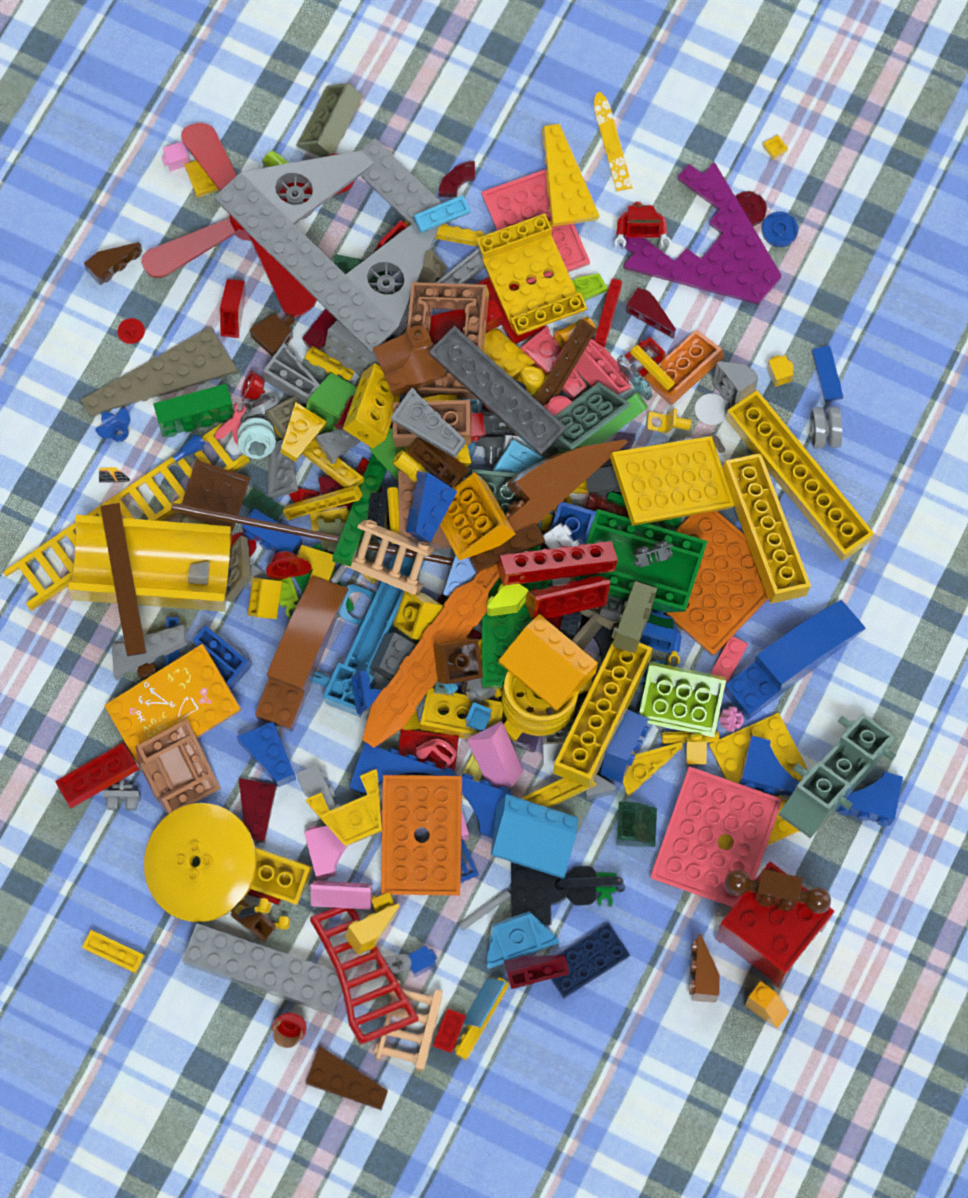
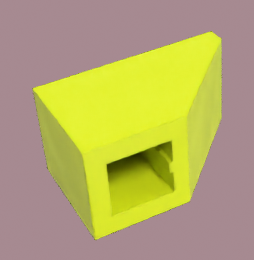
(507, 600)

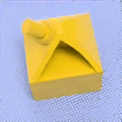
(416, 614)

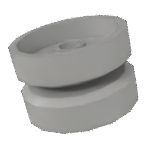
(826, 427)

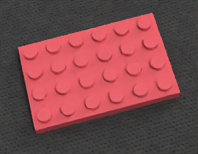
(525, 200)

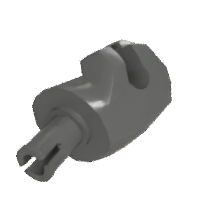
(494, 437)

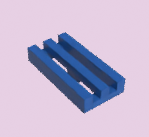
(468, 876)

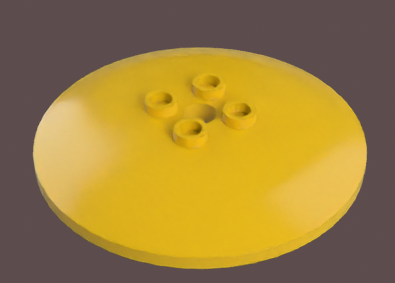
(224, 869)

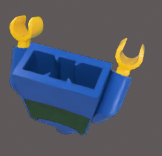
(662, 635)

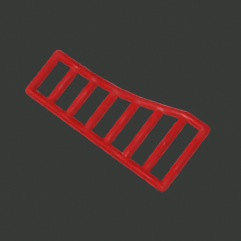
(347, 985)

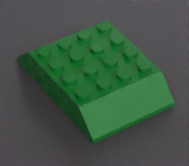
(671, 577)

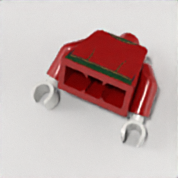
(642, 222)

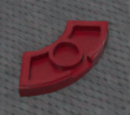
(456, 178)

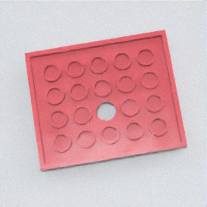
(703, 813)

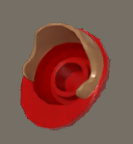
(288, 1029)

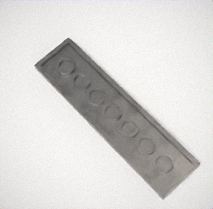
(497, 390)

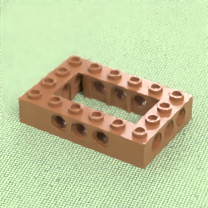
(467, 297)

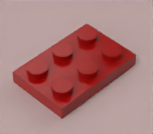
(412, 739)

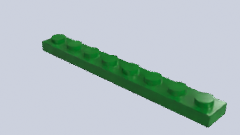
(351, 534)

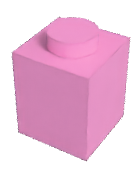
(175, 156)

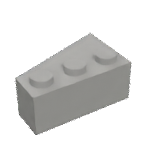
(289, 375)

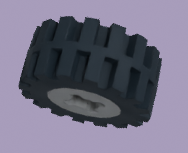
(571, 624)

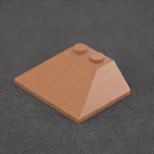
(176, 767)

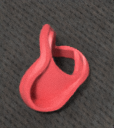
(423, 750)

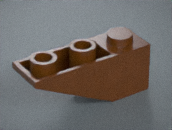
(110, 261)

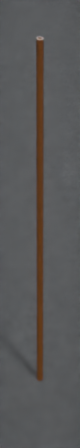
(297, 531)

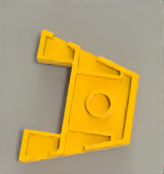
(355, 819)

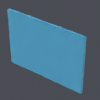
(484, 1002)

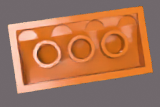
(686, 366)

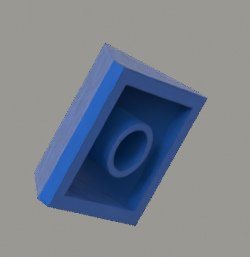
(576, 518)

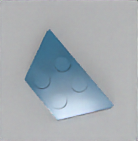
(517, 938)

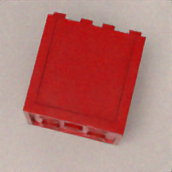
(768, 936)

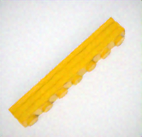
(457, 235)
(322, 502)
(472, 1036)

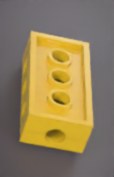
(360, 423)
(455, 706)

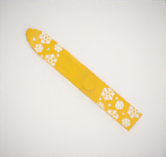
(611, 143)

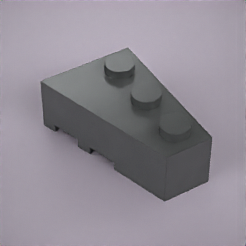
(603, 482)

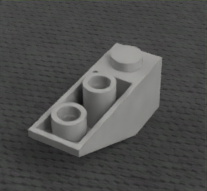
(313, 782)

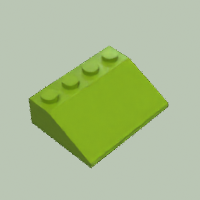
(682, 699)

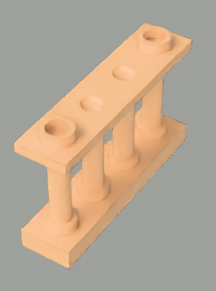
(376, 569)
(428, 1020)

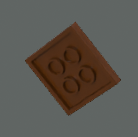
(216, 491)

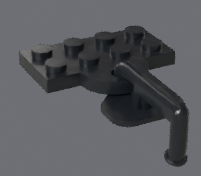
(537, 890)

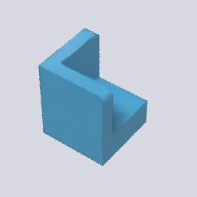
(478, 717)

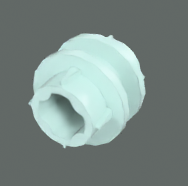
(256, 438)

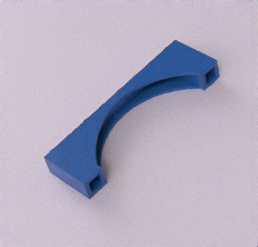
(766, 774)
(480, 795)

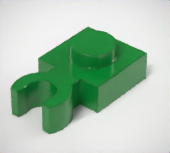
(605, 891)

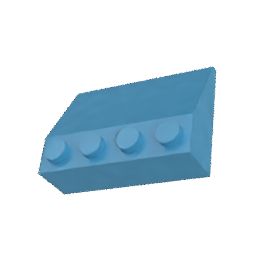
(533, 835)

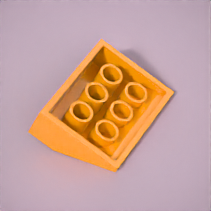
(475, 519)
(548, 663)

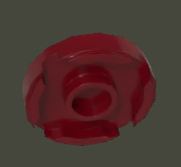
(754, 207)

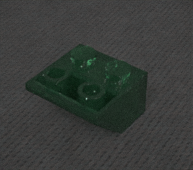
(636, 824)

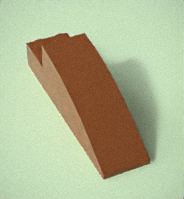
(552, 480)
(300, 653)

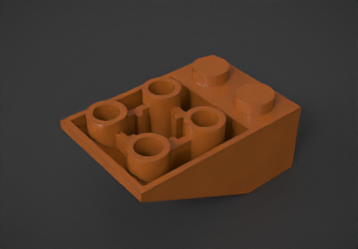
(706, 977)

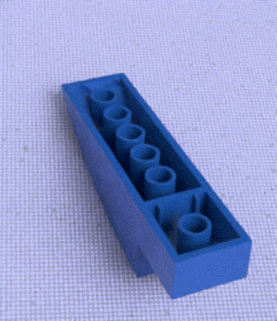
(792, 658)

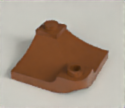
(407, 361)

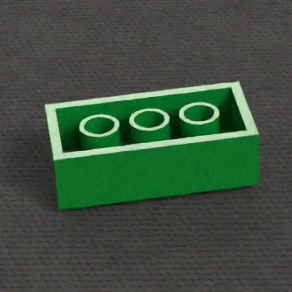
(194, 410)

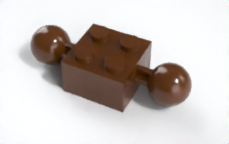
(778, 890)

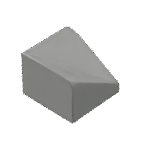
(199, 573)

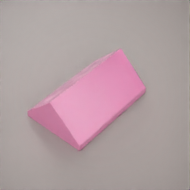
(496, 756)
(341, 894)

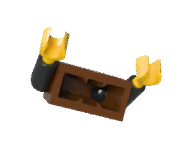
(254, 921)

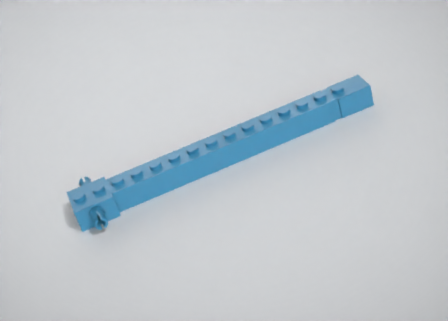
(376, 624)

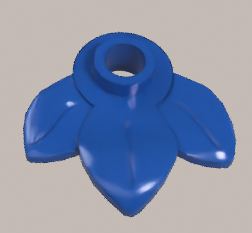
(112, 424)

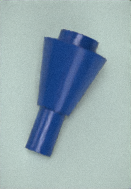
(192, 446)

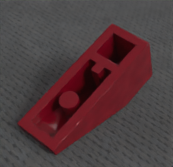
(648, 310)
(534, 969)

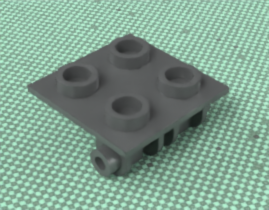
(661, 548)

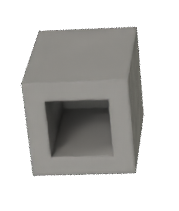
(478, 694)

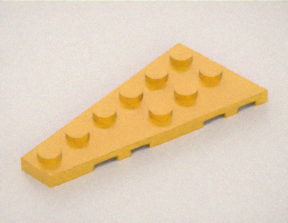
(565, 184)

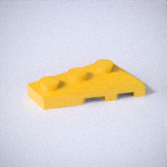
(301, 432)

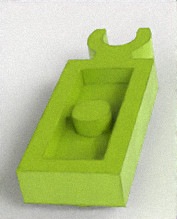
(288, 596)

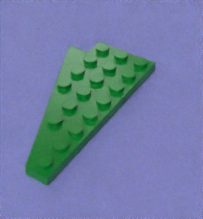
(501, 632)

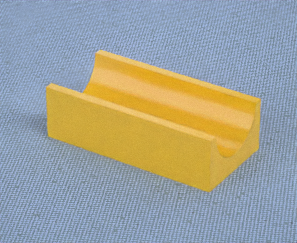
(159, 563)

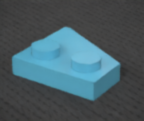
(516, 458)

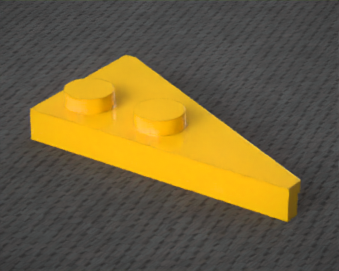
(646, 765)

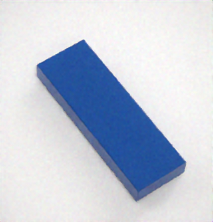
(827, 373)

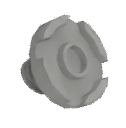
(261, 405)

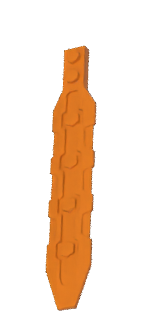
(418, 670)

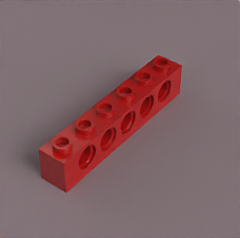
(557, 563)

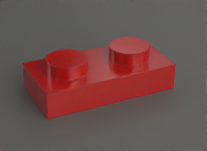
(449, 1031)

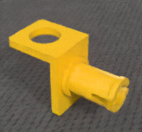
(668, 422)

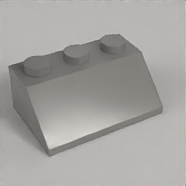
(734, 381)

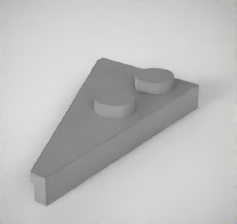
(336, 443)

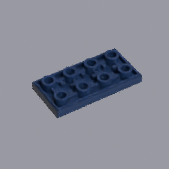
(590, 959)

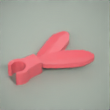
(231, 424)

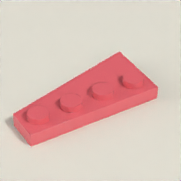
(544, 352)

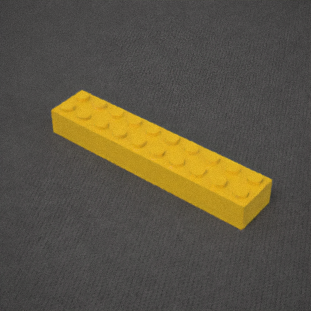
(800, 476)

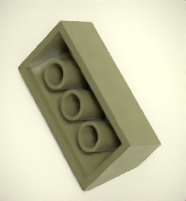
(330, 119)

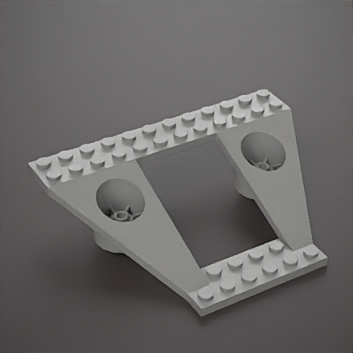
(367, 314)

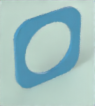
(352, 589)

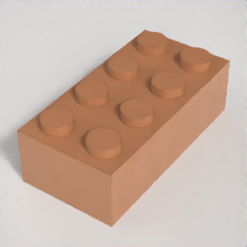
(455, 412)

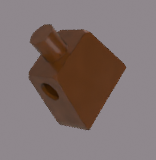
(272, 333)

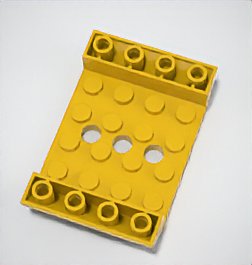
(523, 253)

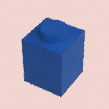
(422, 960)

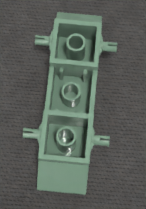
(837, 775)

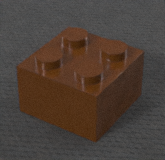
(458, 660)

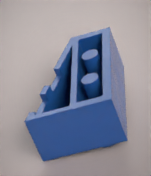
(429, 506)
(228, 661)
(624, 746)
(267, 750)

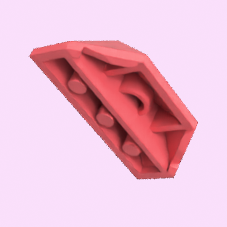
(599, 366)

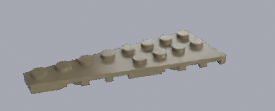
(182, 366)

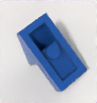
(362, 693)

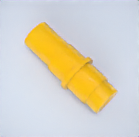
(409, 465)

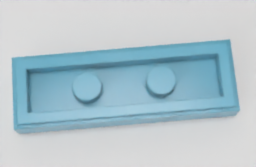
(441, 214)

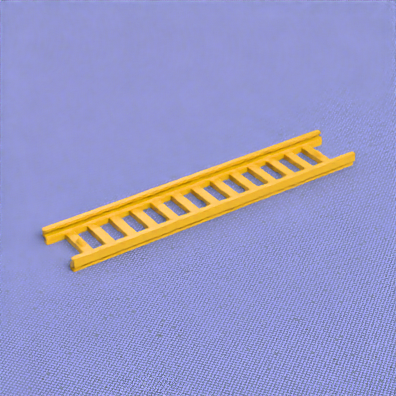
(61, 584)

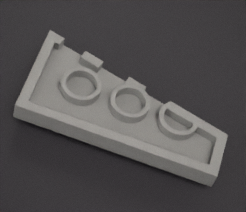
(420, 419)
(156, 645)

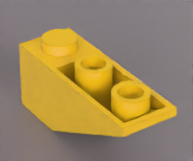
(367, 932)

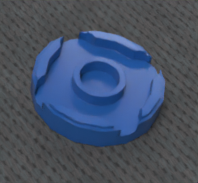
(779, 229)

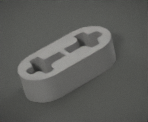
(392, 961)

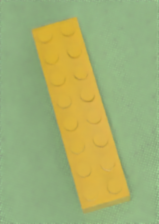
(766, 529)
(601, 714)

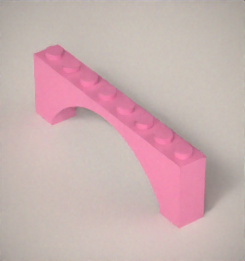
(327, 849)

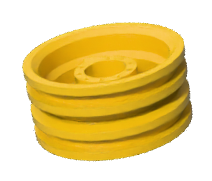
(539, 722)

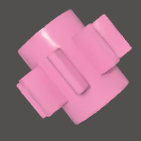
(731, 719)

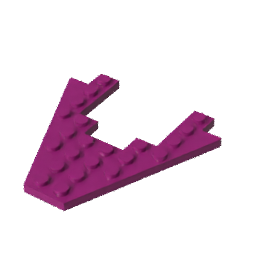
(734, 264)

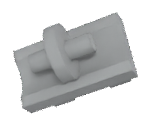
(130, 797)

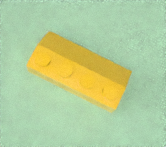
(280, 876)

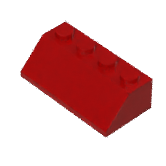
(568, 597)

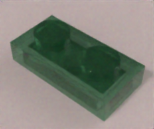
(263, 504)

